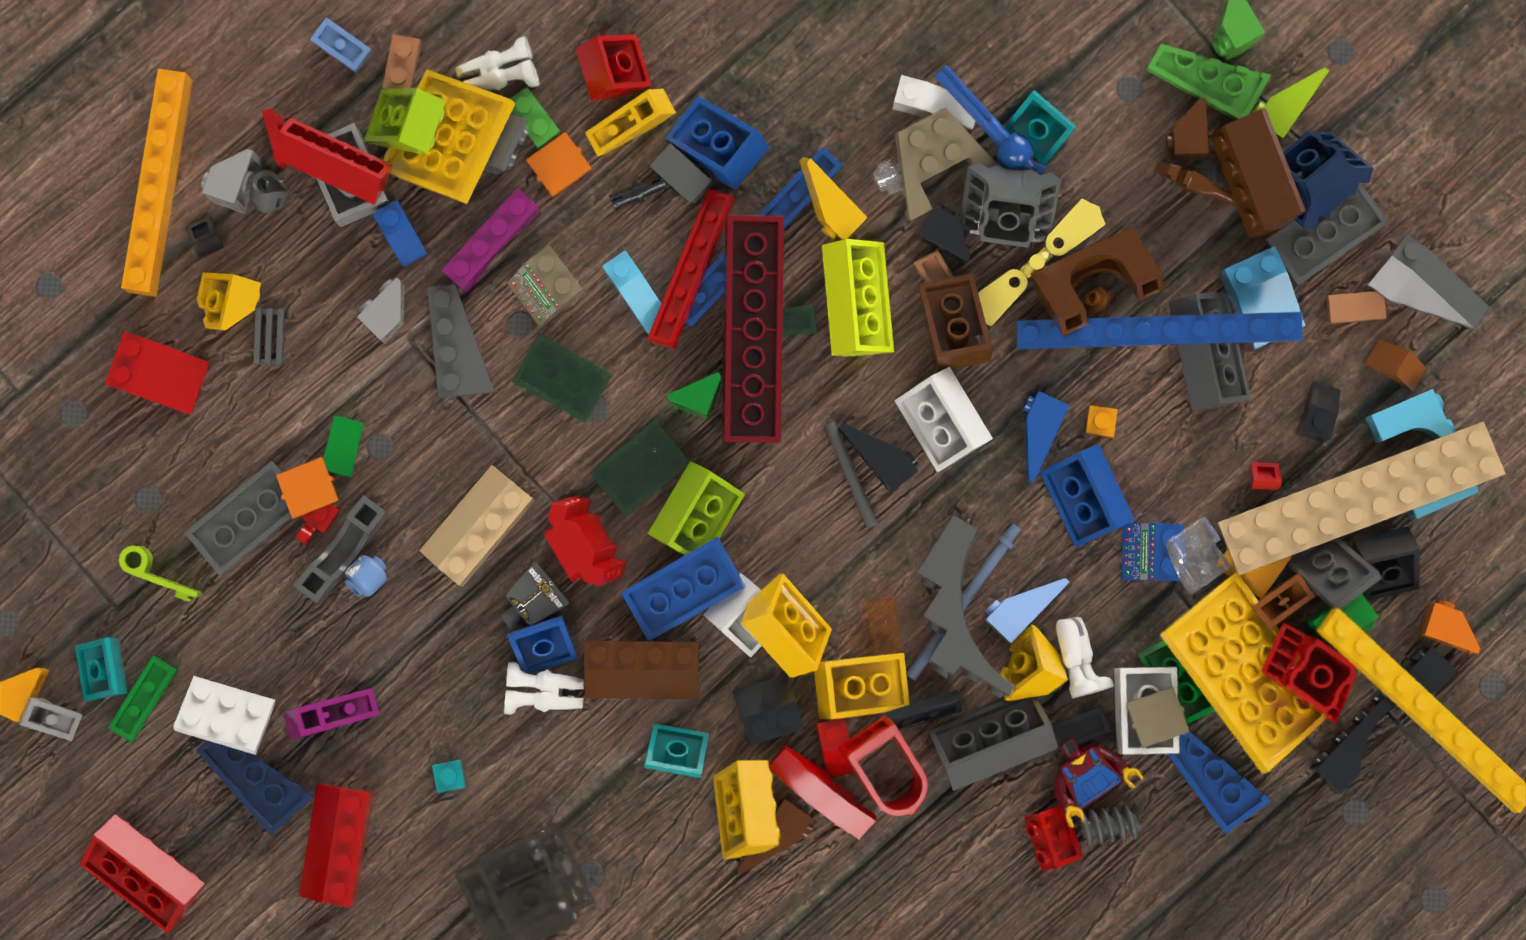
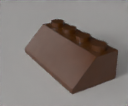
(1257, 174)
(641, 670)

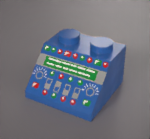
(1146, 552)

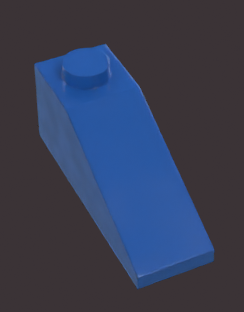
(1040, 426)

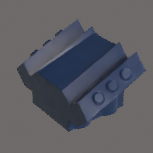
(1324, 174)

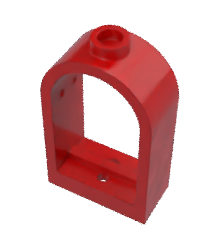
(868, 741)

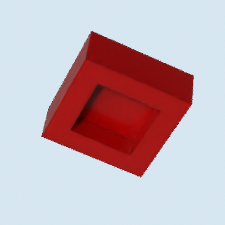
(1265, 476)

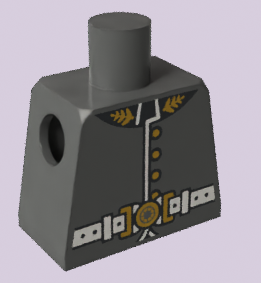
(534, 598)

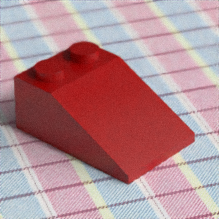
(157, 373)

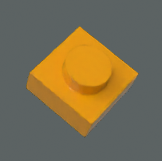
(1101, 421)

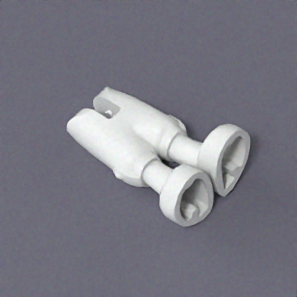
(494, 78)
(1077, 658)
(550, 692)

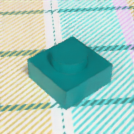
(449, 776)

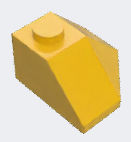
(226, 299)
(1034, 666)

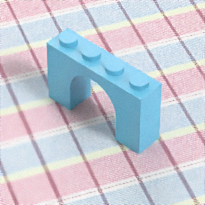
(1417, 414)

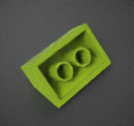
(696, 510)

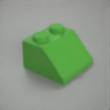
(1236, 29)

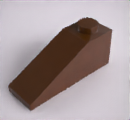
(792, 826)

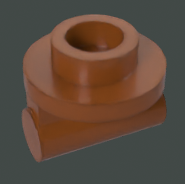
(1098, 302)

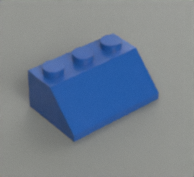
(1087, 495)

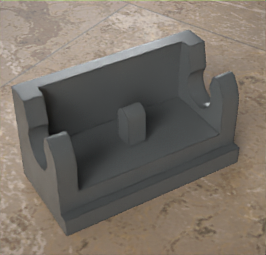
(681, 174)

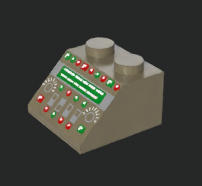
(545, 286)

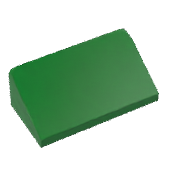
(343, 445)

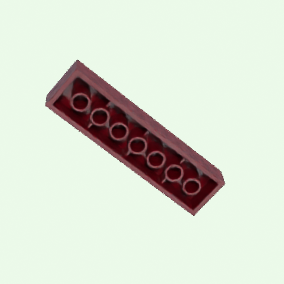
(753, 328)

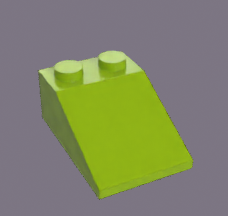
(405, 120)

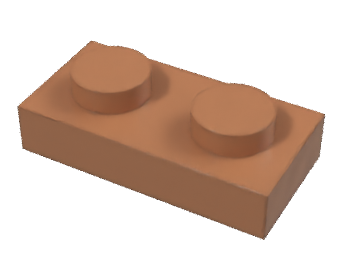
(401, 62)

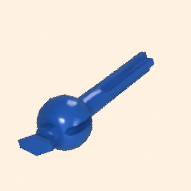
(1013, 149)

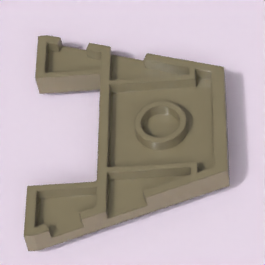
(929, 149)

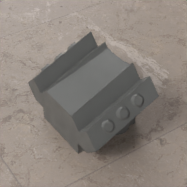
(1009, 204)

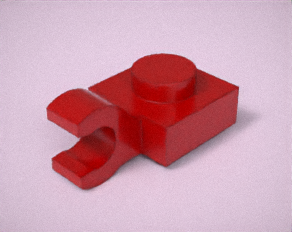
(317, 520)

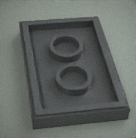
(1334, 572)

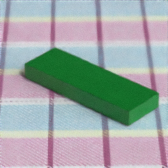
(142, 699)

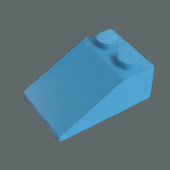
(1260, 286)

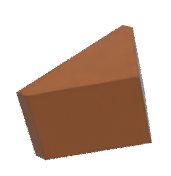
(1396, 364)
(1283, 600)

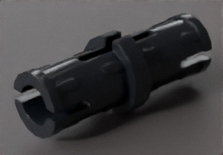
(637, 192)

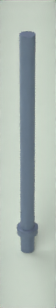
(1004, 543)

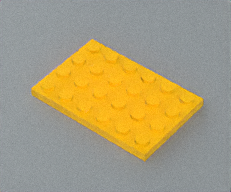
(1224, 651)

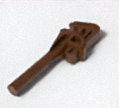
(1193, 182)

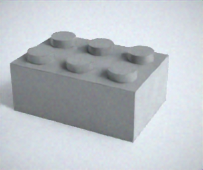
(343, 205)

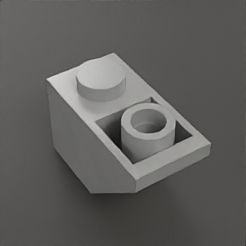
(386, 312)

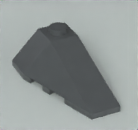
(1423, 282)

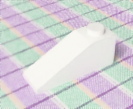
(926, 98)

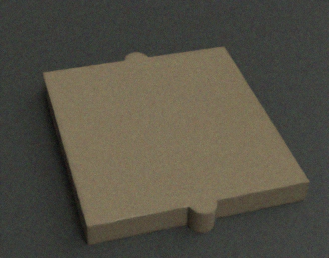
(1157, 717)

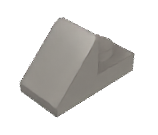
(50, 718)

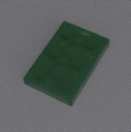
(562, 378)
(640, 468)

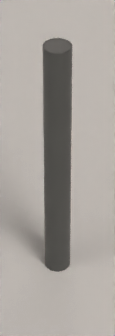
(851, 474)

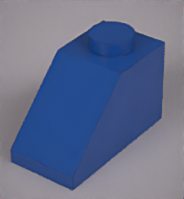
(400, 233)

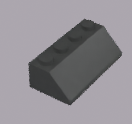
(1211, 371)
(992, 740)

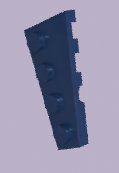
(260, 787)

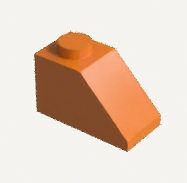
(1448, 627)

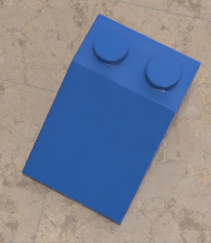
(717, 142)

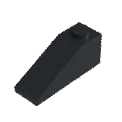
(885, 460)

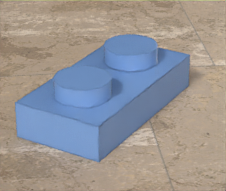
(341, 45)

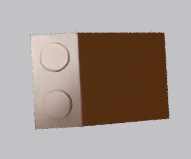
(955, 322)

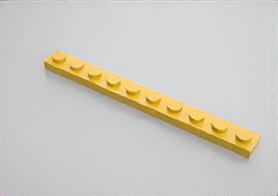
(1424, 709)

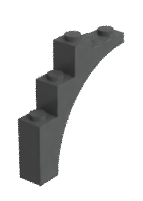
(946, 570)

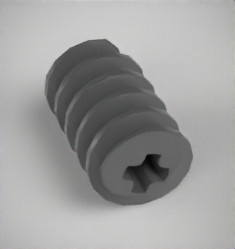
(1110, 824)

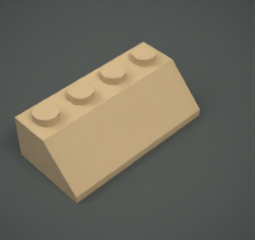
(477, 526)

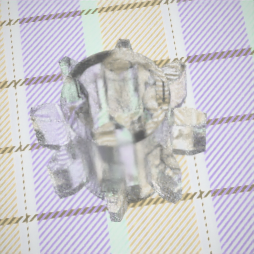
(888, 177)

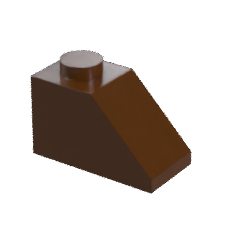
(1190, 134)

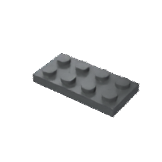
(1310, 250)
(241, 521)

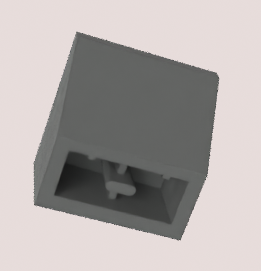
(502, 154)

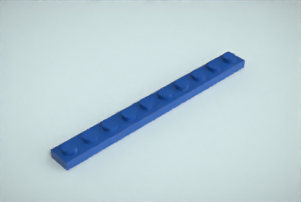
(1164, 331)

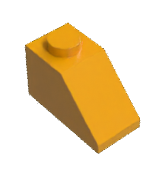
(17, 691)

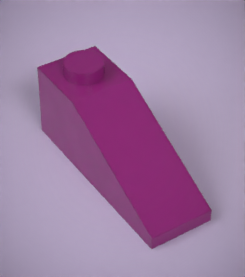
(330, 714)

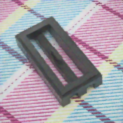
(269, 312)

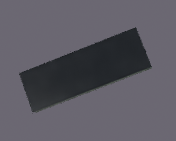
(924, 710)

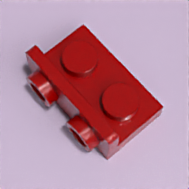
(1053, 838)

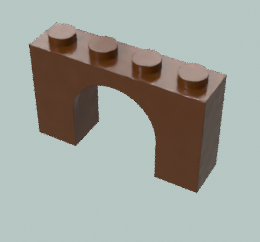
(1118, 254)

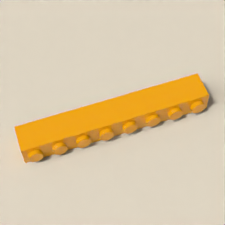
(157, 183)

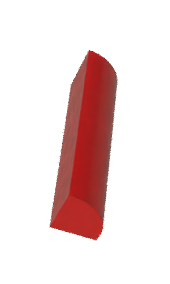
(331, 161)

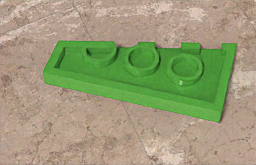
(1225, 86)

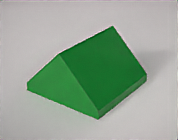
(697, 397)

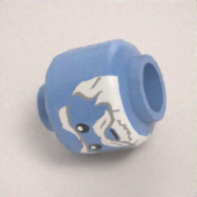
(365, 575)

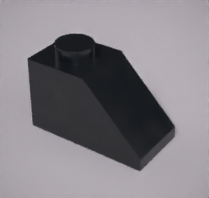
(945, 233)
(1320, 412)

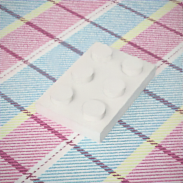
(224, 715)

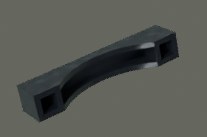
(1343, 759)

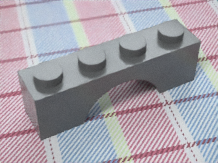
(351, 540)

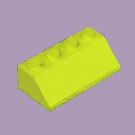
(857, 298)

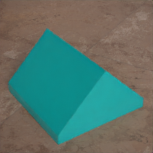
(1042, 125)
(101, 669)
(677, 750)

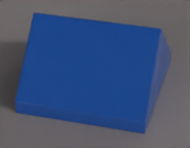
(543, 645)

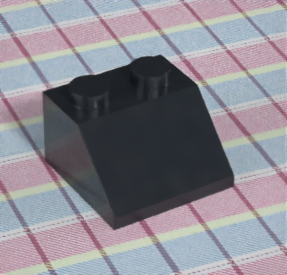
(1394, 557)
(768, 709)

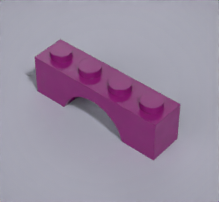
(486, 243)

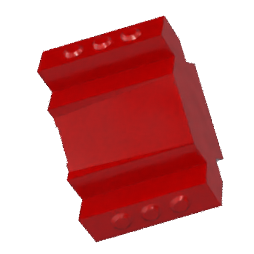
(582, 542)
(1310, 671)

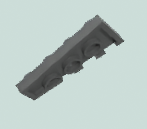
(456, 351)

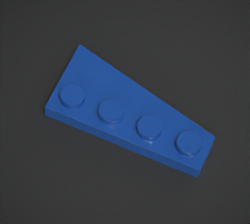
(1217, 785)

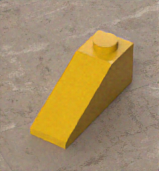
(631, 121)
(830, 203)

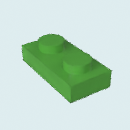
(539, 123)

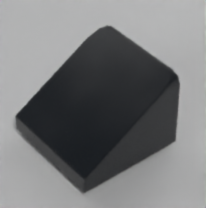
(204, 237)

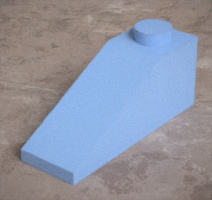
(1017, 612)

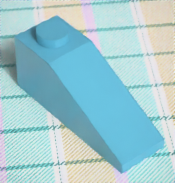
(633, 289)

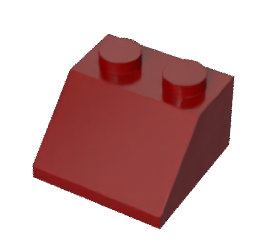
(613, 66)

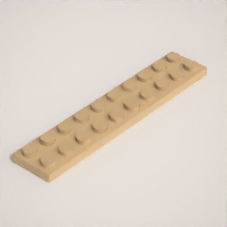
(1361, 498)

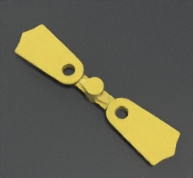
(1073, 229)

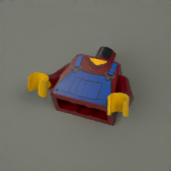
(1087, 776)

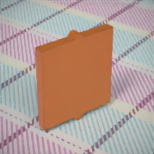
(559, 164)
(307, 487)

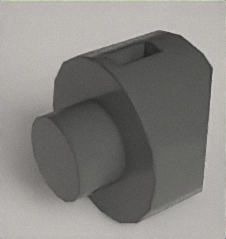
(271, 194)

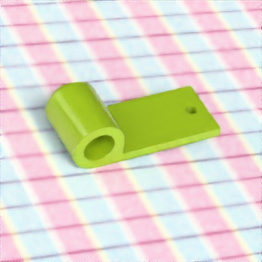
(138, 562)

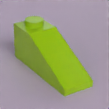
(1289, 103)

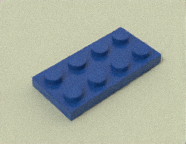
(683, 589)

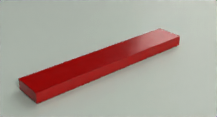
(691, 269)

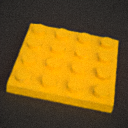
(462, 142)

